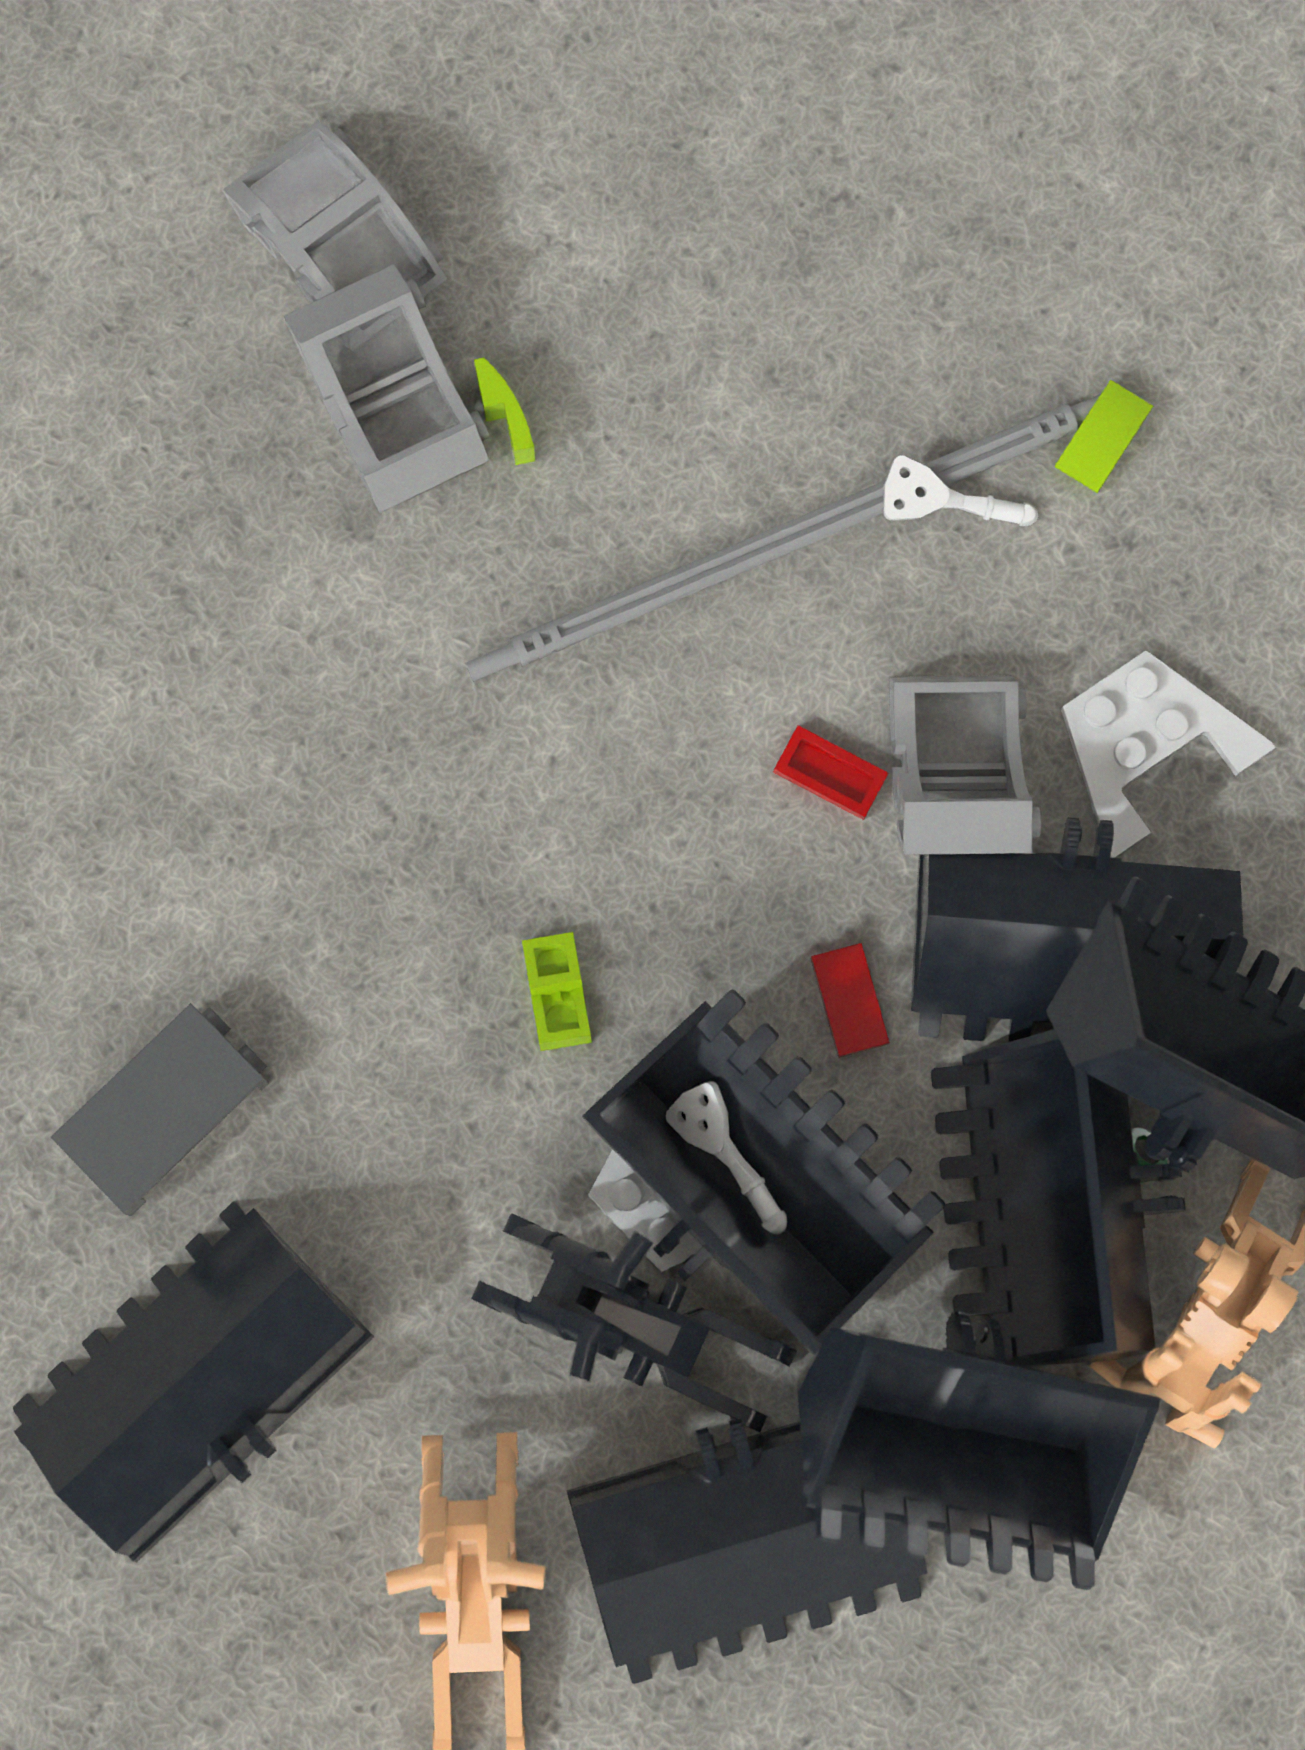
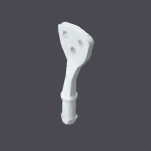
(940, 496)
(717, 1142)

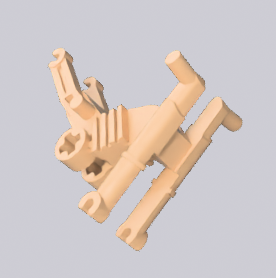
(1233, 1302)
(472, 1566)

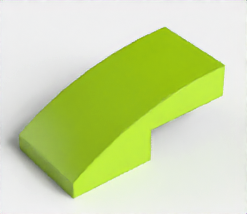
(501, 403)
(1103, 436)
(556, 991)

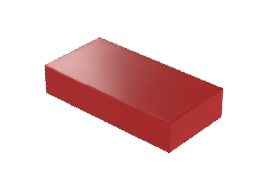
(830, 772)
(849, 1000)

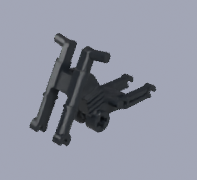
(608, 1311)

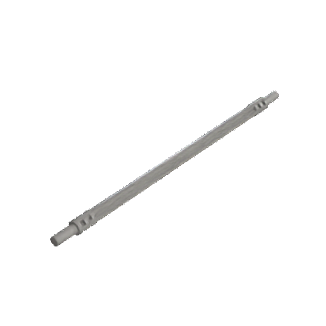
(772, 543)

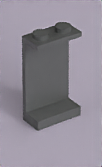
(160, 1107)

